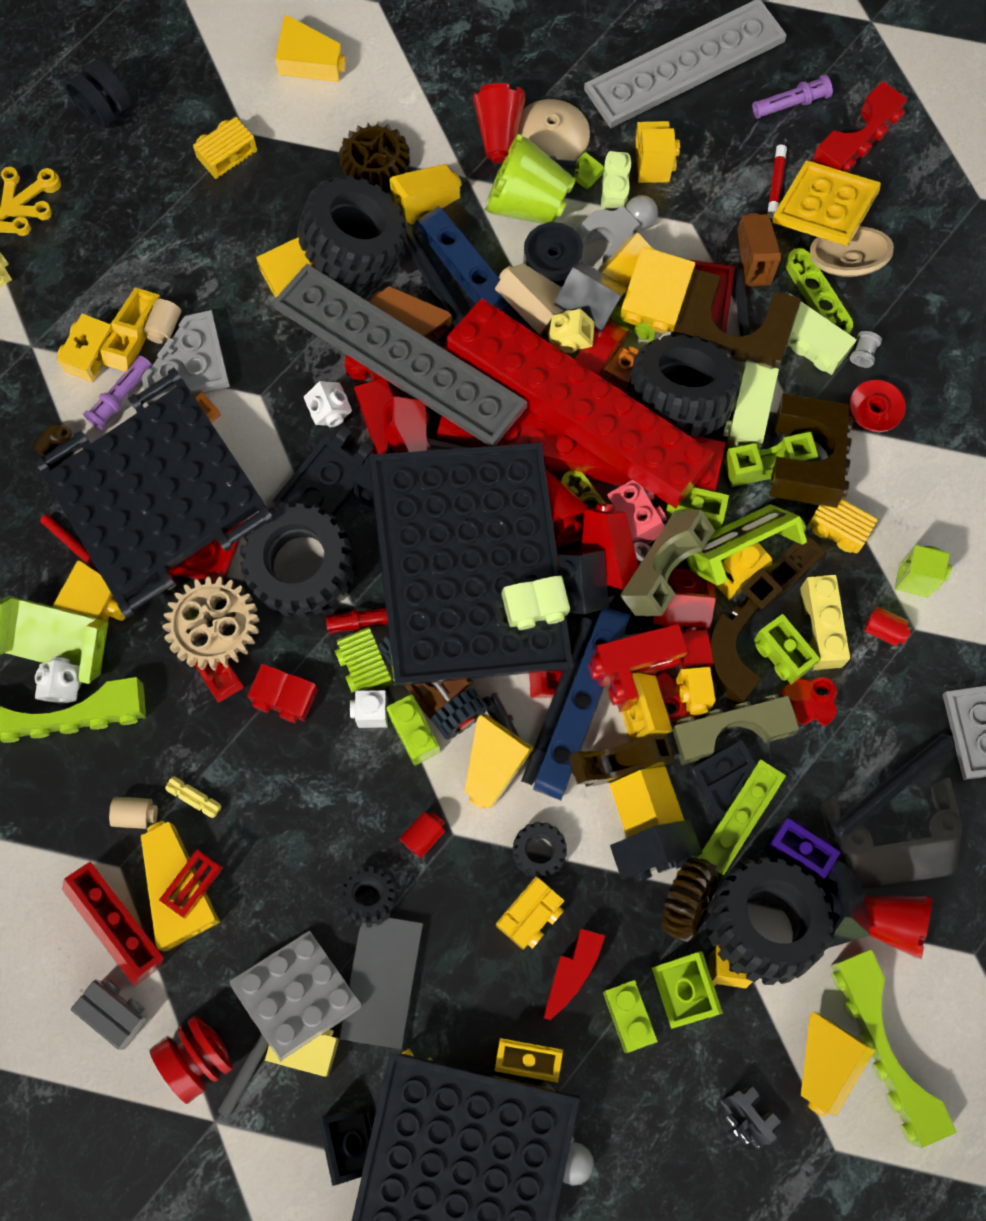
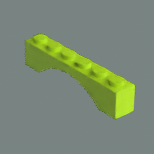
(112, 703)
(922, 1114)

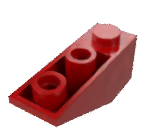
(406, 425)

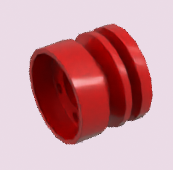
(186, 1062)

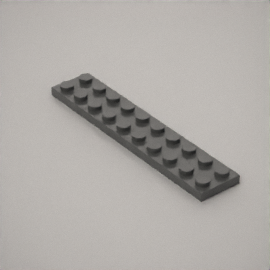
(400, 355)

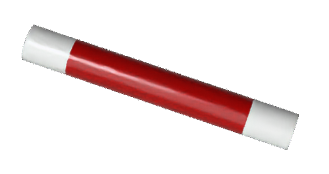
(777, 179)

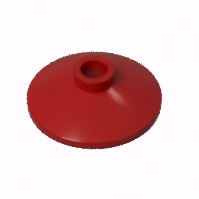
(883, 397)

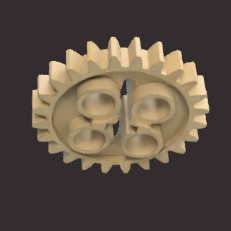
(204, 599)

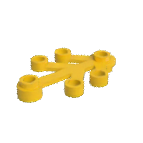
(14, 206)

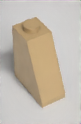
(530, 295)

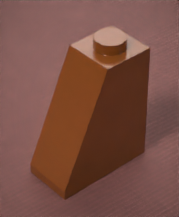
(758, 249)
(413, 312)

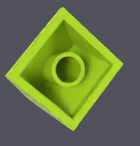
(687, 990)

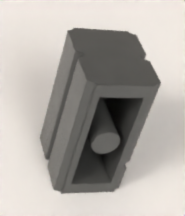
(110, 1013)

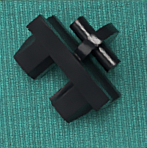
(746, 1121)

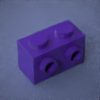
(802, 848)

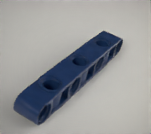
(464, 261)
(575, 719)

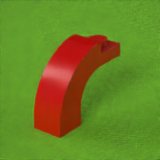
(604, 347)

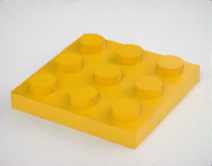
(826, 203)

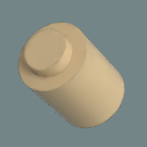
(162, 321)
(132, 812)

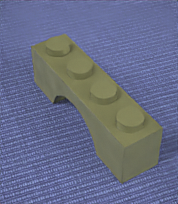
(682, 536)
(770, 720)

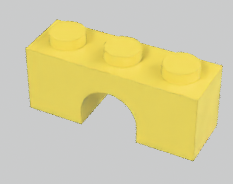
(823, 604)

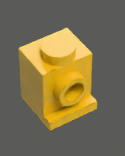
(696, 689)
(720, 972)

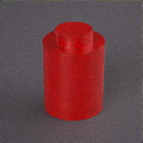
(887, 626)
(423, 833)

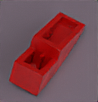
(573, 972)

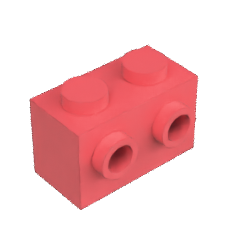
(643, 518)

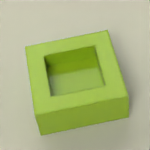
(589, 170)

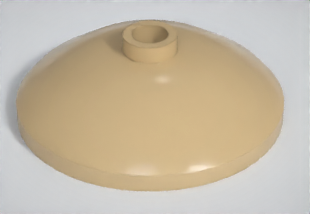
(565, 138)
(864, 255)

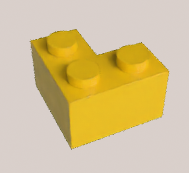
(656, 151)

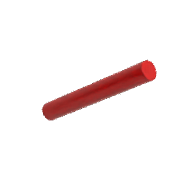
(67, 539)

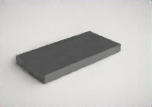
(383, 982)

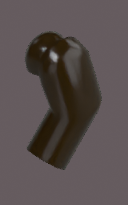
(52, 435)

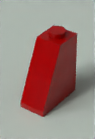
(610, 531)

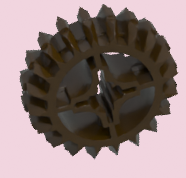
(370, 147)
(689, 898)

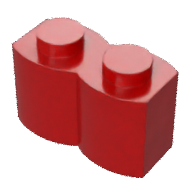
(282, 693)

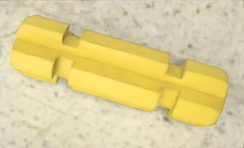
(193, 797)

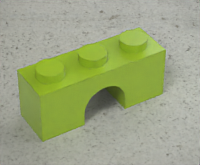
(750, 465)

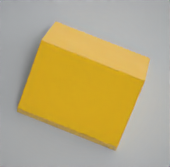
(649, 710)
(645, 800)

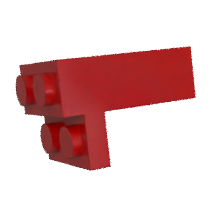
(642, 653)

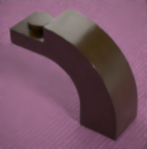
(777, 579)
(727, 670)
(614, 763)

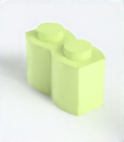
(615, 180)
(535, 602)

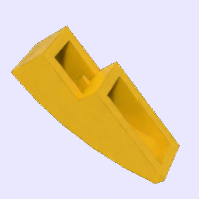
(623, 261)
(128, 330)

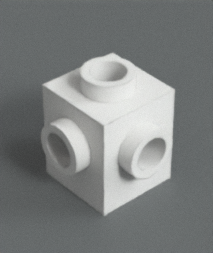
(327, 403)
(57, 681)

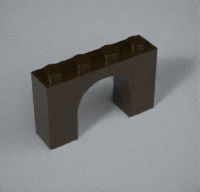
(763, 346)
(817, 481)

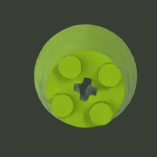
(529, 185)

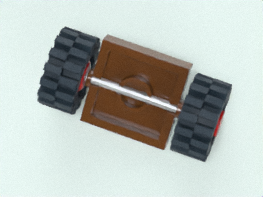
(445, 702)

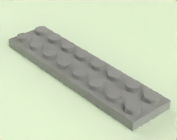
(684, 62)

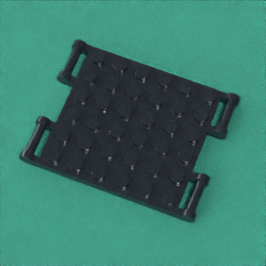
(153, 492)

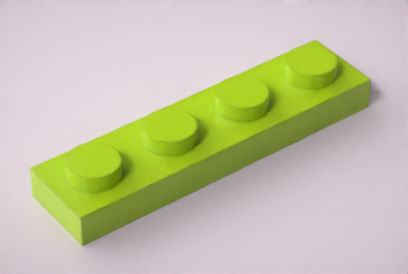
(742, 816)

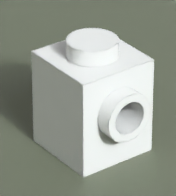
(369, 709)

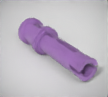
(803, 94)
(111, 401)

